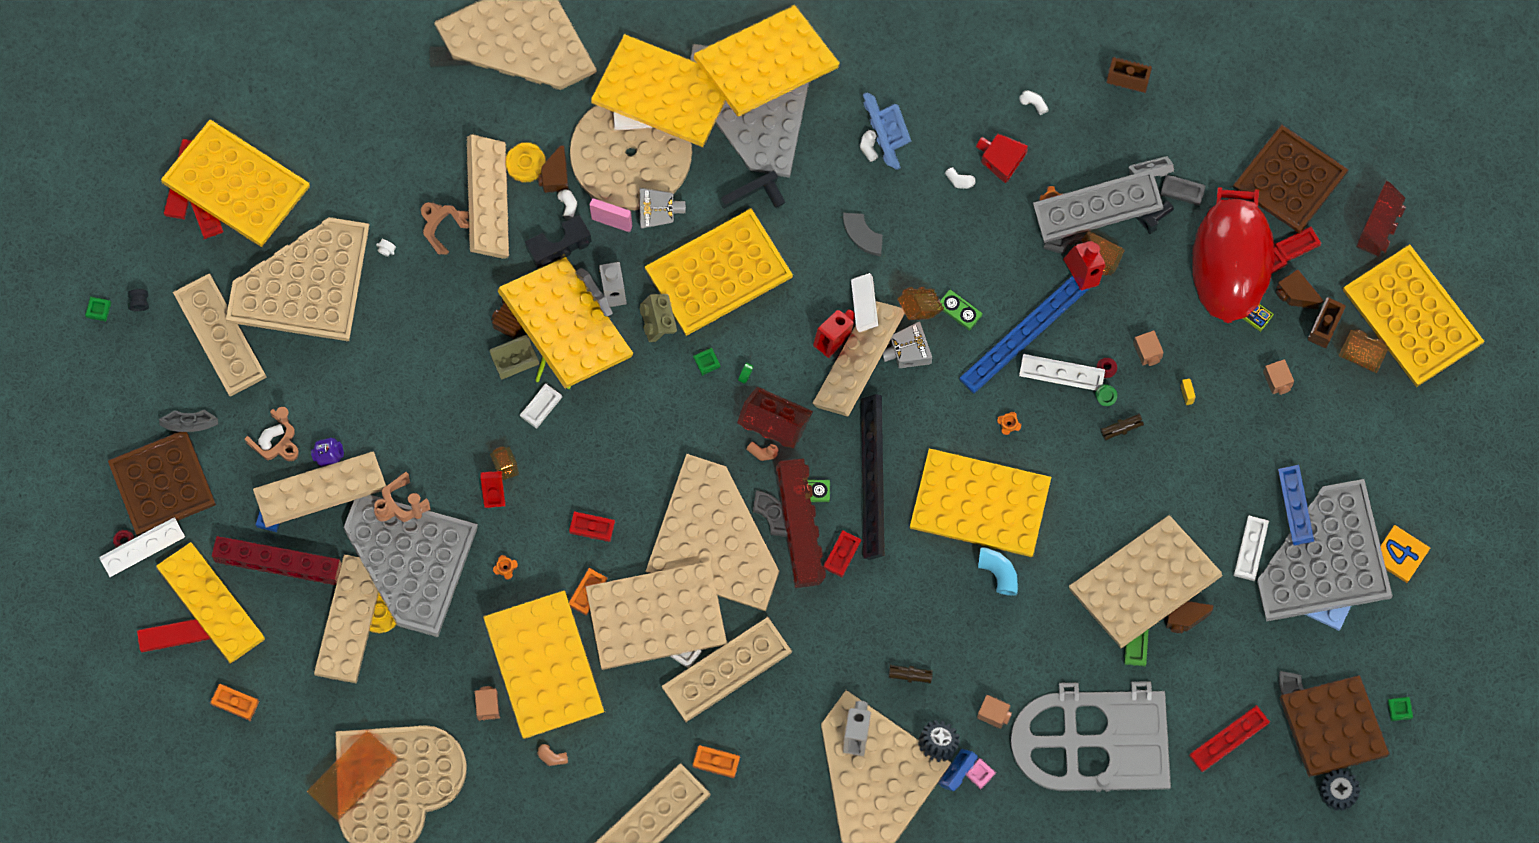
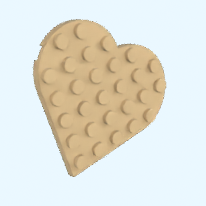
(422, 780)

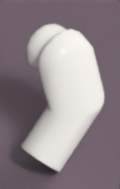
(1034, 99)
(867, 145)
(960, 181)
(567, 197)
(268, 434)

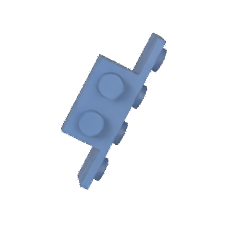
(889, 127)

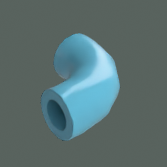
(1002, 569)

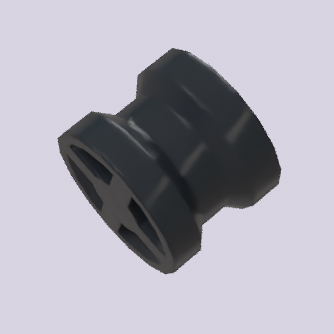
(138, 300)

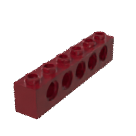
(276, 560)

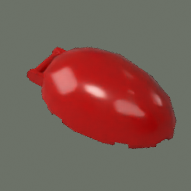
(1233, 256)

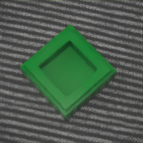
(98, 309)
(706, 361)
(1400, 709)

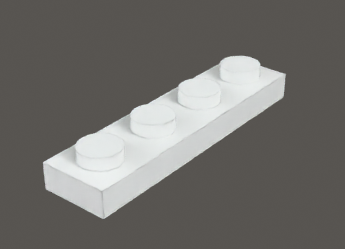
(1061, 372)
(142, 547)

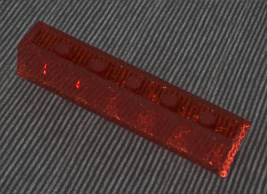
(799, 523)

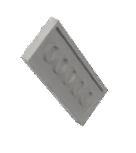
(1098, 206)

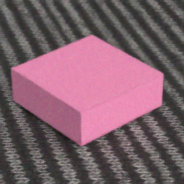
(980, 773)

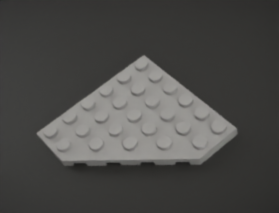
(766, 134)
(411, 561)
(1337, 568)

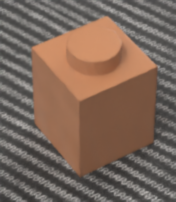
(1148, 348)
(1278, 377)
(487, 703)
(994, 712)

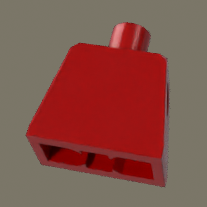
(1002, 155)
(1085, 264)
(834, 332)

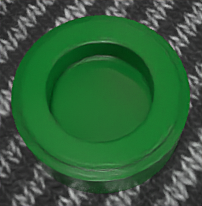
(746, 372)
(1106, 395)

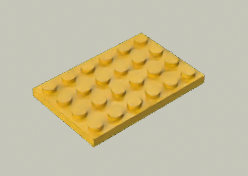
(766, 60)
(660, 91)
(235, 183)
(719, 271)
(1413, 315)
(565, 322)
(980, 502)
(543, 664)

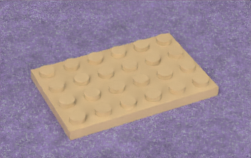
(1145, 581)
(656, 615)

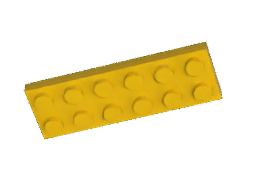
(210, 602)

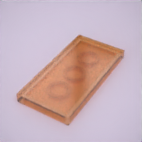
(352, 775)

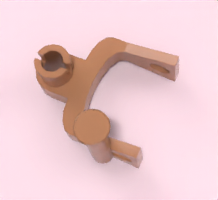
(434, 215)
(284, 445)
(387, 508)

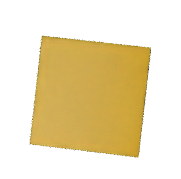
(1188, 391)

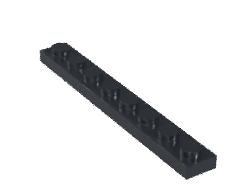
(872, 477)

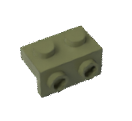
(657, 316)
(514, 357)

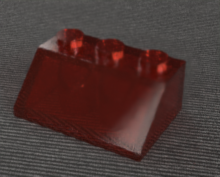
(1382, 220)
(774, 417)

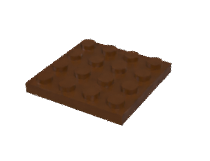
(1291, 178)
(161, 482)
(1334, 726)

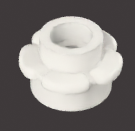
(386, 248)

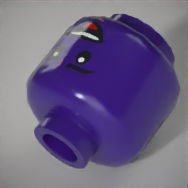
(327, 452)

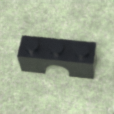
(545, 252)

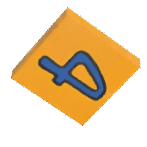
(1402, 553)

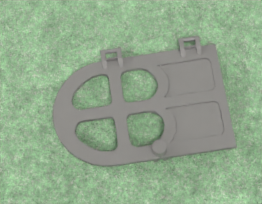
(1133, 739)

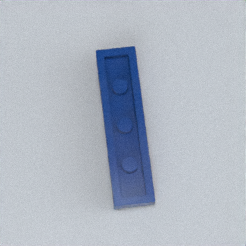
(1296, 505)

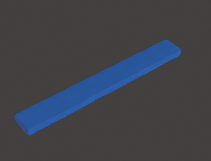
(1022, 335)

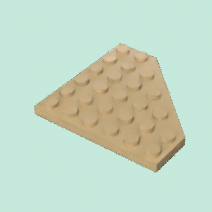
(519, 40)
(305, 284)
(714, 525)
(883, 788)

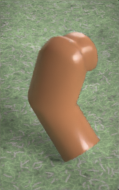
(763, 453)
(551, 758)

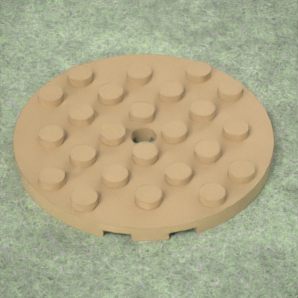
(615, 177)

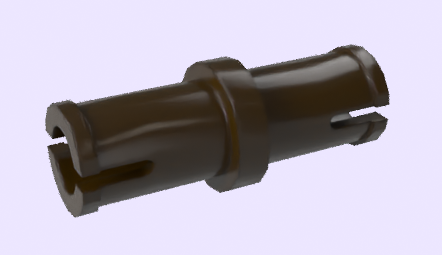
(1122, 427)
(910, 674)

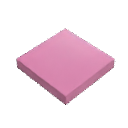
(611, 215)

